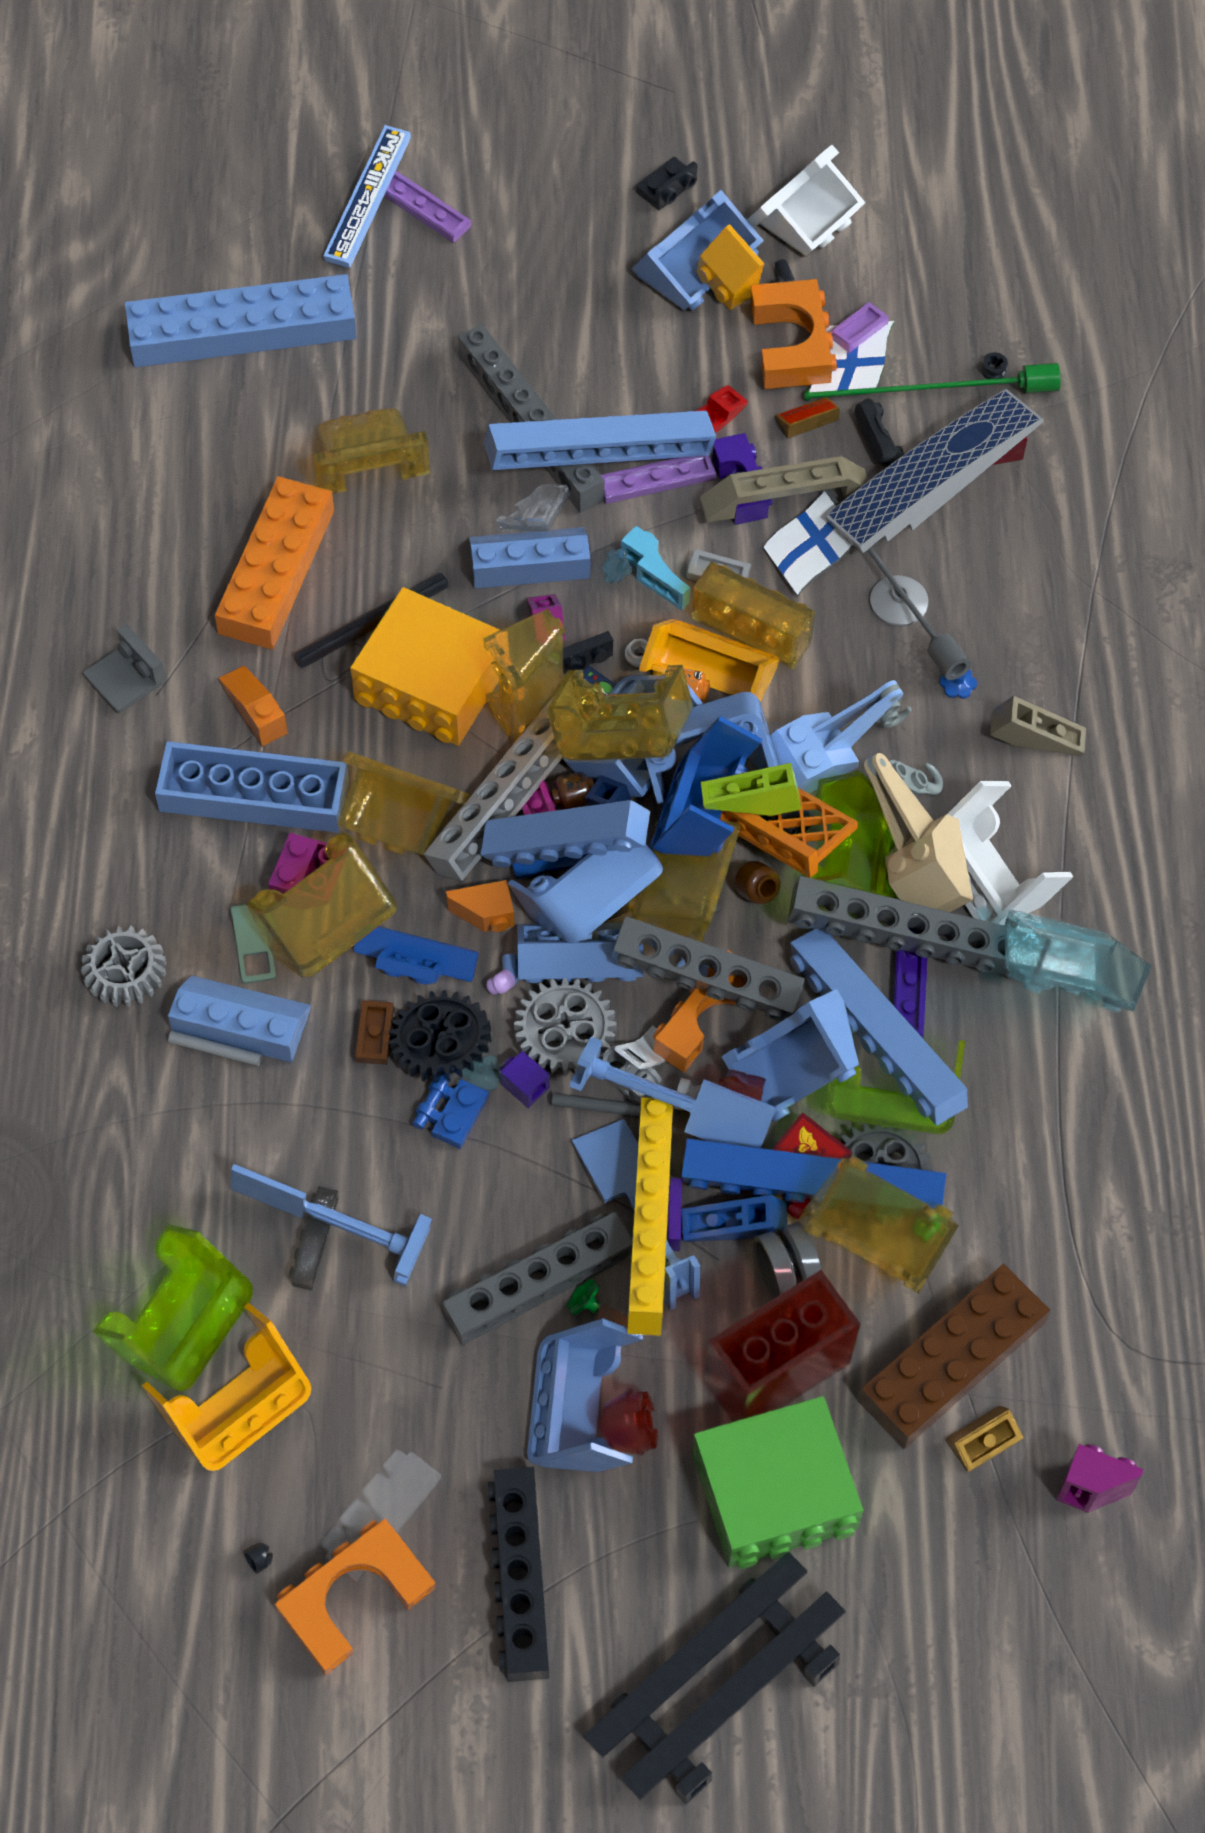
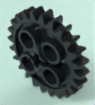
(415, 1029)

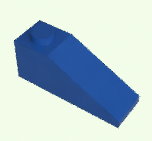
(734, 1219)

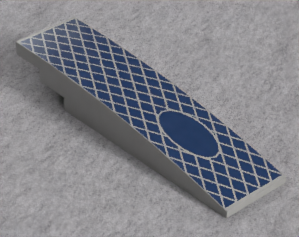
(933, 471)

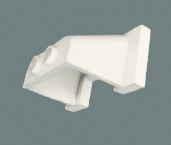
(810, 206)

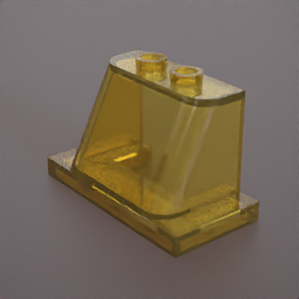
(368, 443)
(395, 805)

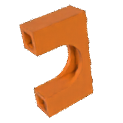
(799, 304)
(376, 1551)

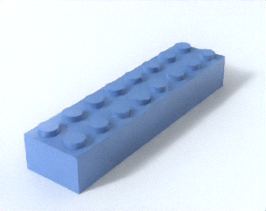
(240, 320)

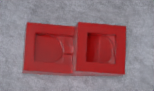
(724, 407)

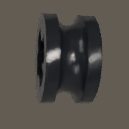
(997, 359)

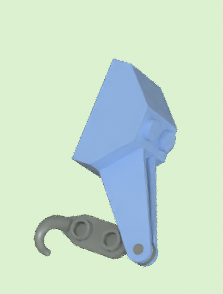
(820, 748)

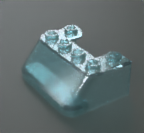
(1075, 957)

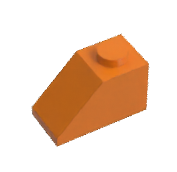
(483, 906)

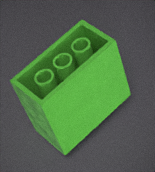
(777, 1482)

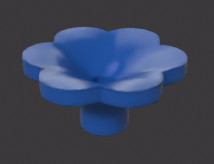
(959, 687)

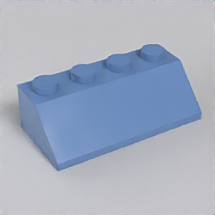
(530, 557)
(550, 957)
(239, 1017)

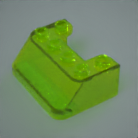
(861, 856)
(184, 1315)

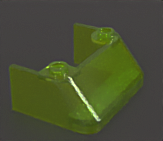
(884, 1107)

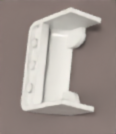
(991, 881)

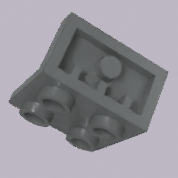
(126, 672)

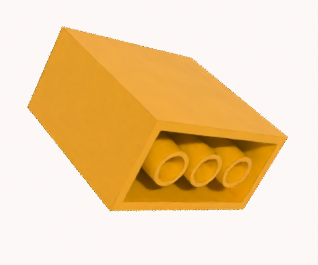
(426, 667)

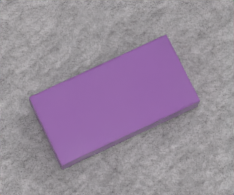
(859, 327)

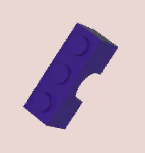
(734, 456)

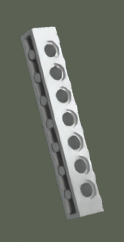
(497, 797)

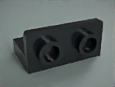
(667, 182)

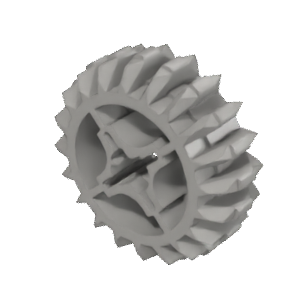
(143, 952)

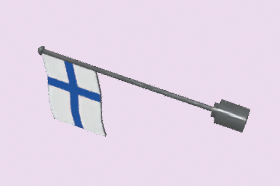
(813, 545)

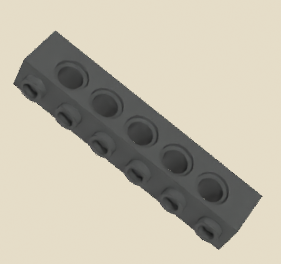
(724, 963)
(530, 1293)

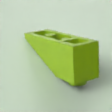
(755, 792)

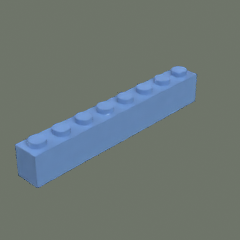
(599, 440)
(881, 1027)

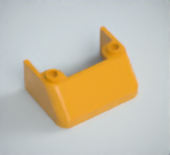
(725, 662)
(243, 1407)

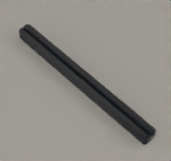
(362, 624)

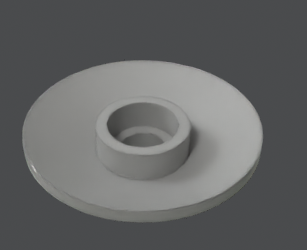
(893, 609)

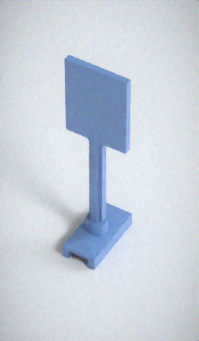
(714, 1115)
(612, 1164)
(295, 1203)

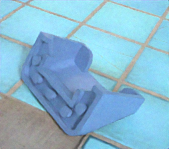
(674, 261)
(800, 1053)

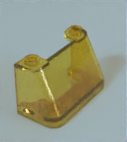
(527, 668)
(685, 891)
(324, 910)
(880, 1222)

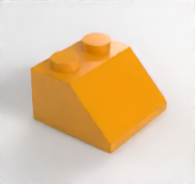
(730, 268)

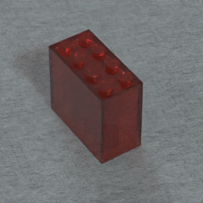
(781, 1349)

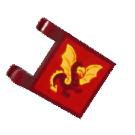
(811, 1139)

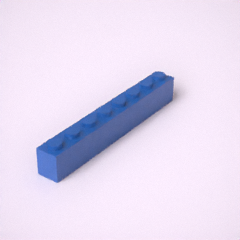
(788, 1173)

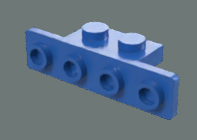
(417, 956)

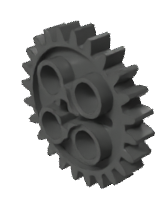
(881, 1142)

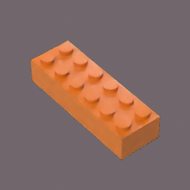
(274, 563)

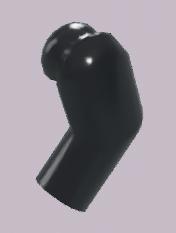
(783, 271)

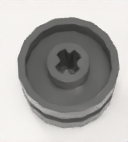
(786, 1259)

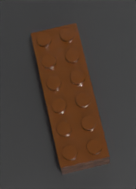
(953, 1356)

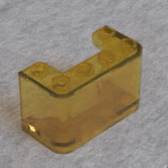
(619, 724)

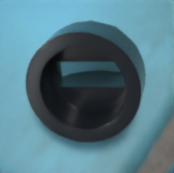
(257, 1558)

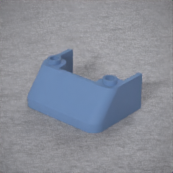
(741, 708)
(588, 891)
(569, 1396)

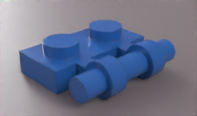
(459, 1114)

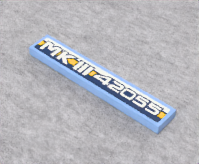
(367, 196)

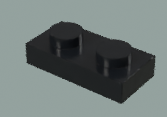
(586, 652)

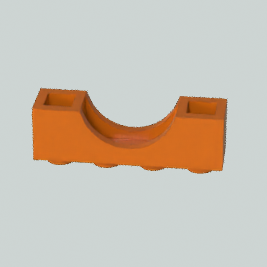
(681, 1039)

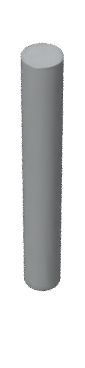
(215, 1048)

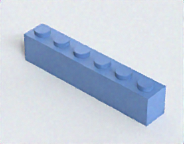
(565, 833)

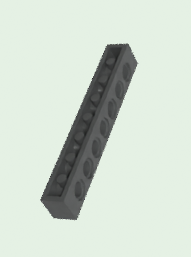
(522, 404)
(899, 916)

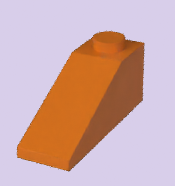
(255, 705)

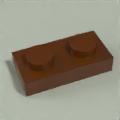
(374, 1032)

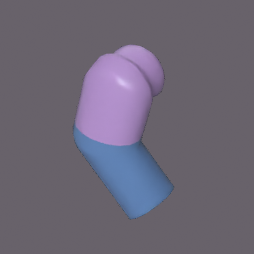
(506, 978)

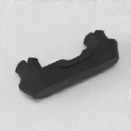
(869, 418)

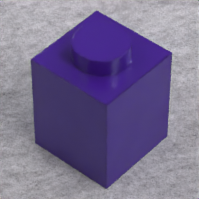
(524, 1078)

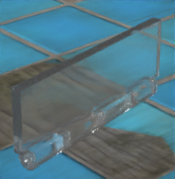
(389, 1498)

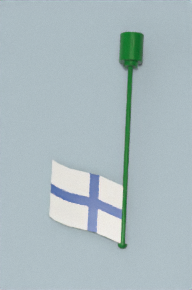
(862, 368)

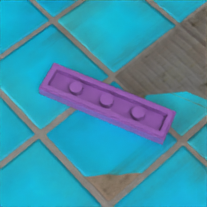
(427, 208)
(657, 477)

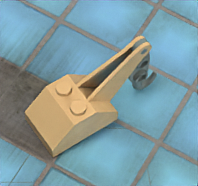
(928, 854)

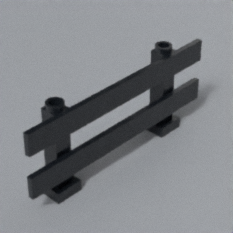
(794, 1640)

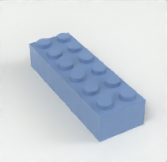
(252, 786)

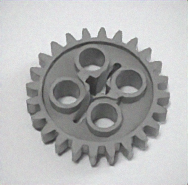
(557, 1002)

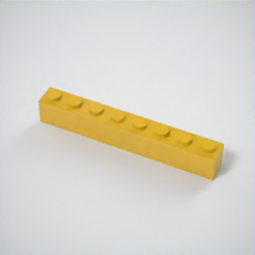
(650, 1218)

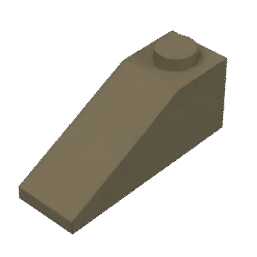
(1036, 728)

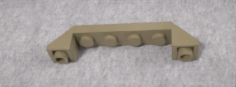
(781, 481)

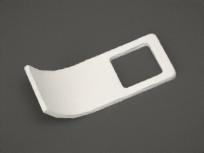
(644, 1049)

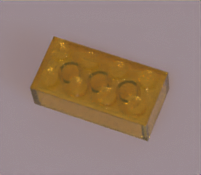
(752, 614)

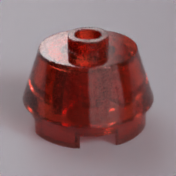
(629, 1423)

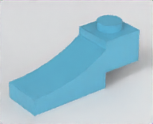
(651, 569)

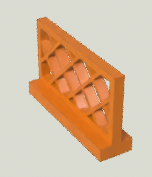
(793, 848)

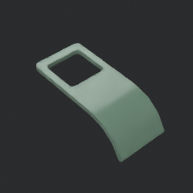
(250, 942)

